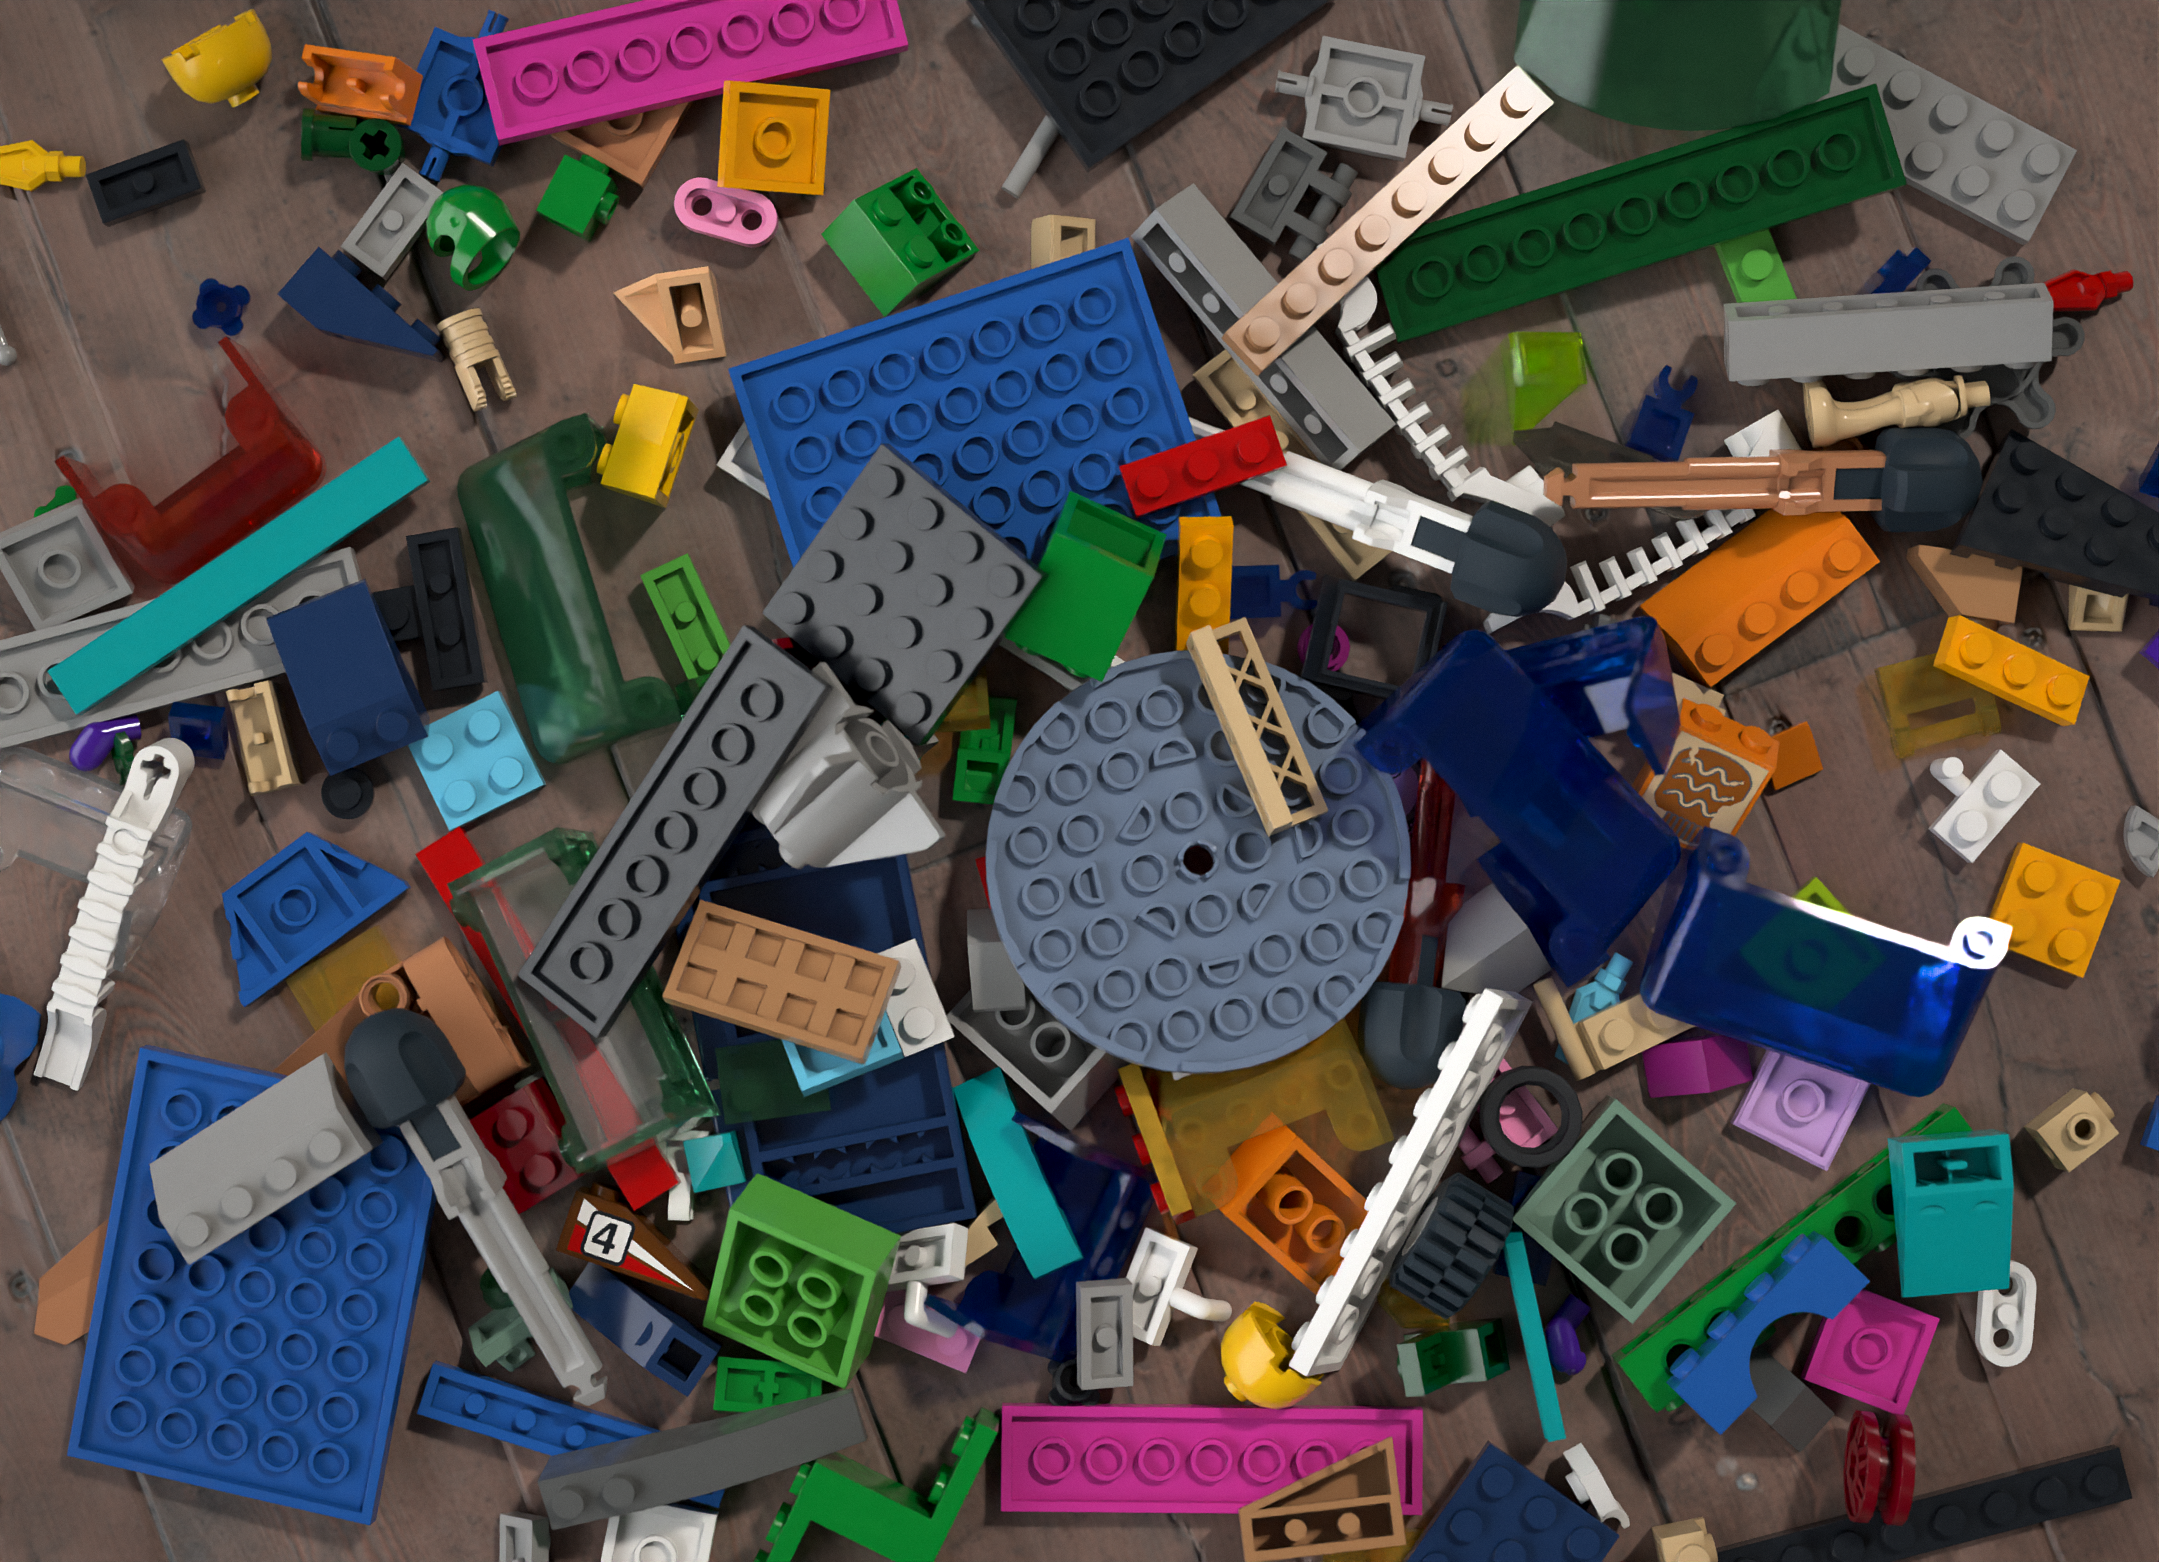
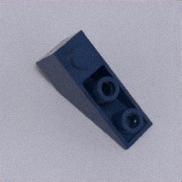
(344, 308)
(644, 1327)

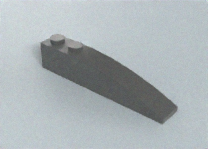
(696, 1458)

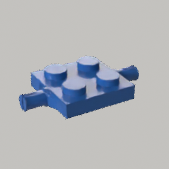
(453, 102)

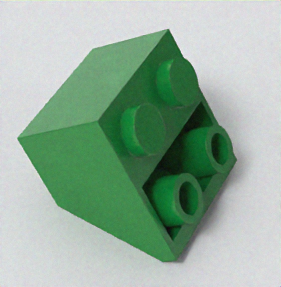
(899, 241)

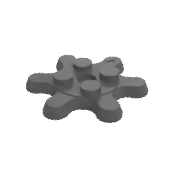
(2007, 386)

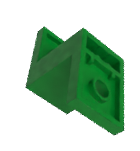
(878, 1509)

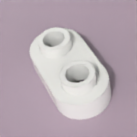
(2008, 1311)

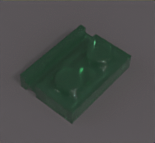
(761, 1083)

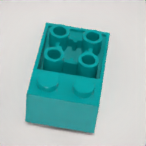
(1952, 1211)

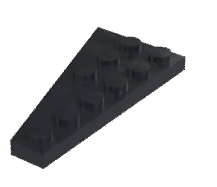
(2063, 523)

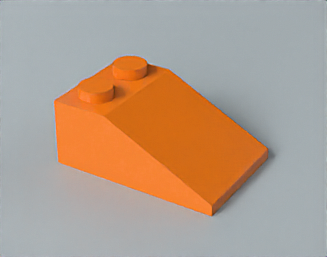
(1294, 1204)

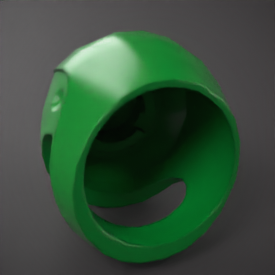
(469, 222)

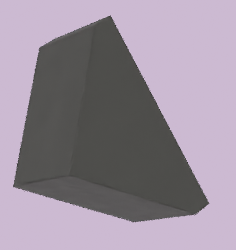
(1785, 1400)

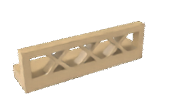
(1239, 725)

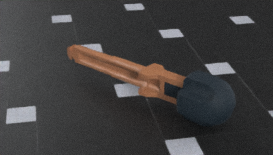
(1907, 481)

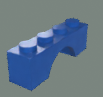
(1717, 1375)

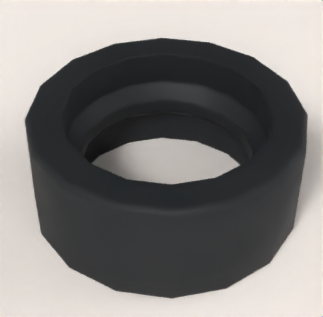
(1570, 1119)

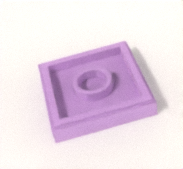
(1800, 1107)

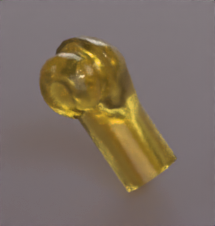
(1405, 1311)

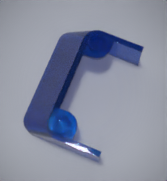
(1610, 683)
(1105, 1207)

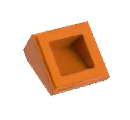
(1796, 755)

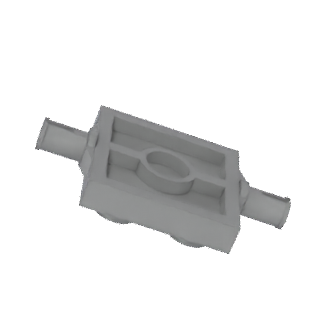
(1363, 98)

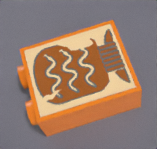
(1712, 773)

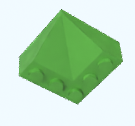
(800, 1280)

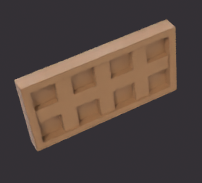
(782, 982)

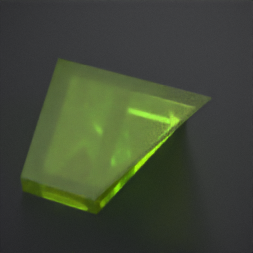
(1540, 373)

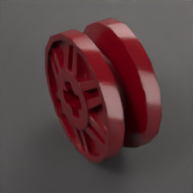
(1879, 1468)

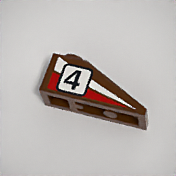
(615, 1236)

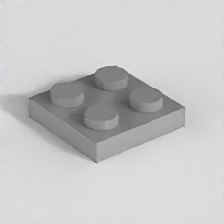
(62, 565)

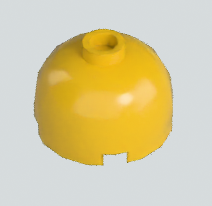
(223, 61)
(1258, 1360)

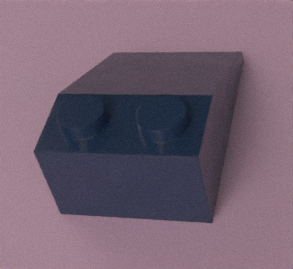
(348, 677)

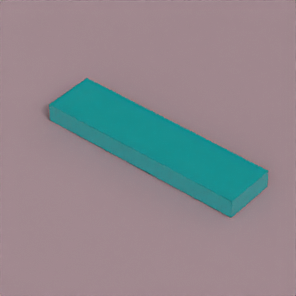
(1533, 1335)

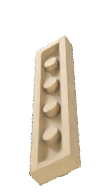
(1243, 402)

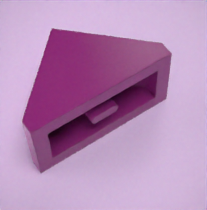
(1695, 1065)

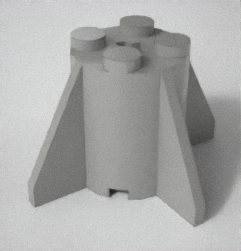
(848, 789)

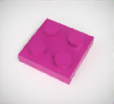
(1872, 1351)

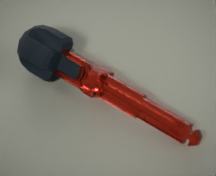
(1410, 1017)

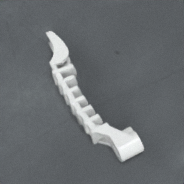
(1752, 441)
(1520, 492)
(83, 982)

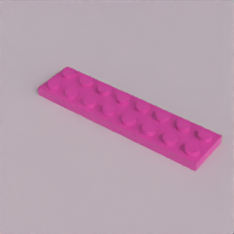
(669, 55)
(1188, 1454)

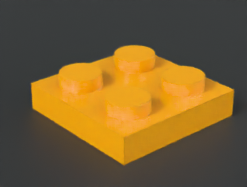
(773, 137)
(2053, 908)

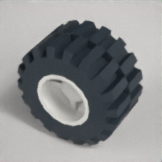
(1452, 1246)

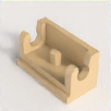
(265, 738)

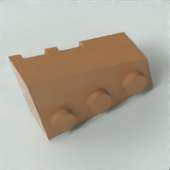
(1328, 1511)

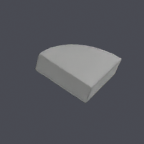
(2142, 840)

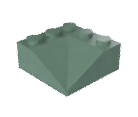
(1622, 1209)

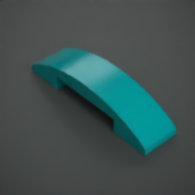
(1016, 1174)

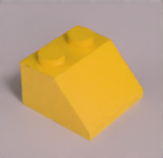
(647, 444)

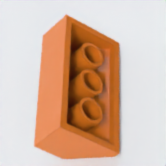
(1756, 589)

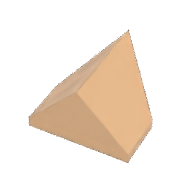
(680, 312)

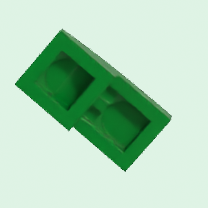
(985, 754)

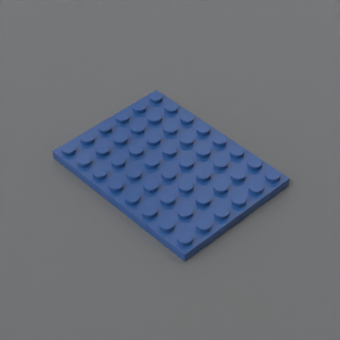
(988, 393)
(276, 1351)

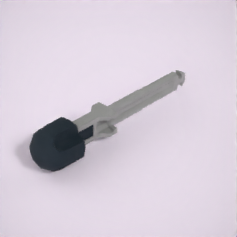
(407, 1079)

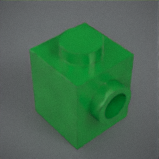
(579, 196)

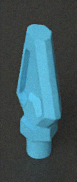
(1599, 993)

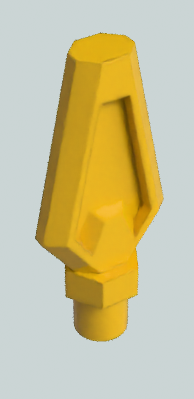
(29, 165)

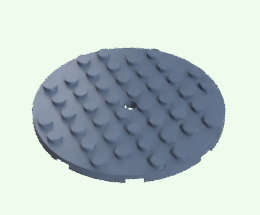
(1176, 961)

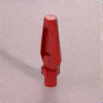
(2085, 291)

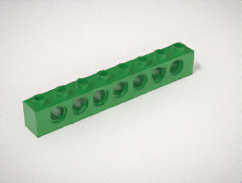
(1687, 1323)

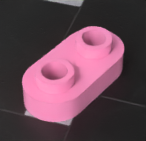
(727, 212)

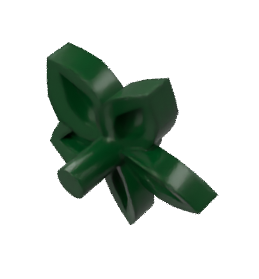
(122, 756)

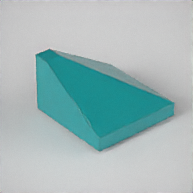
(714, 1161)

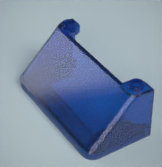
(1532, 786)
(1812, 976)

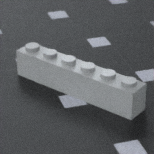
(1221, 285)
(1888, 333)

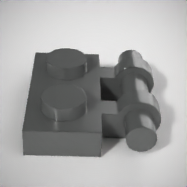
(1278, 188)

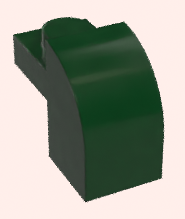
(1452, 1355)

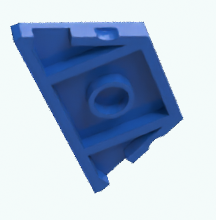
(300, 908)

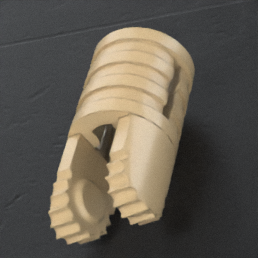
(473, 349)

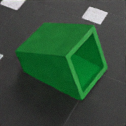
(1094, 587)

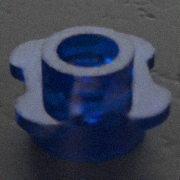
(210, 296)

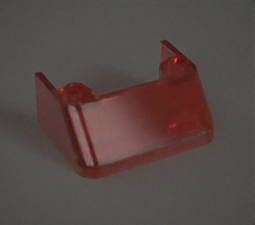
(223, 503)

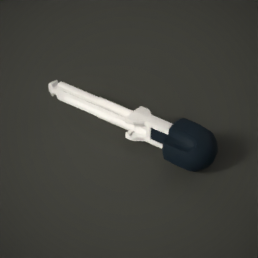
(1496, 557)

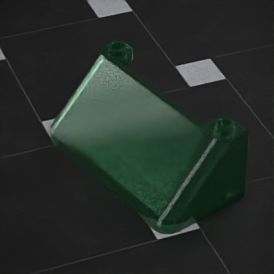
(549, 598)

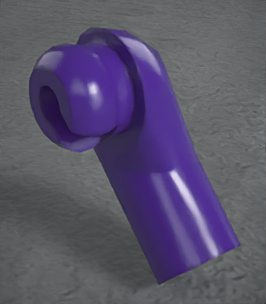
(98, 740)
(1562, 1337)

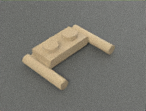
(1605, 1035)

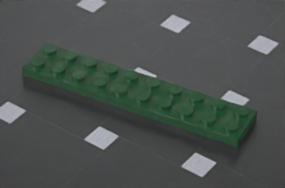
(1640, 213)

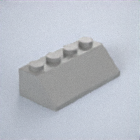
(260, 1158)

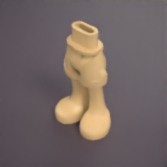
(1907, 405)

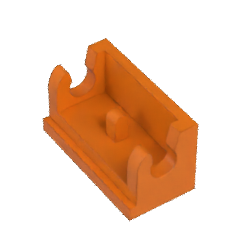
(361, 84)

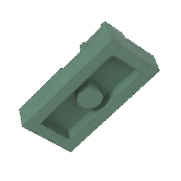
(504, 1334)

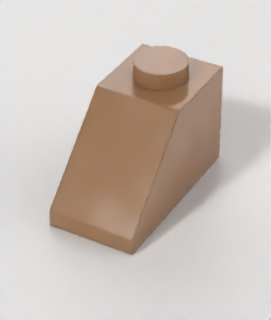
(1969, 585)

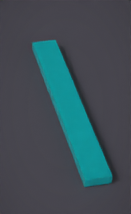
(239, 576)

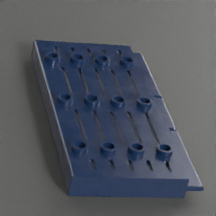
(893, 1133)

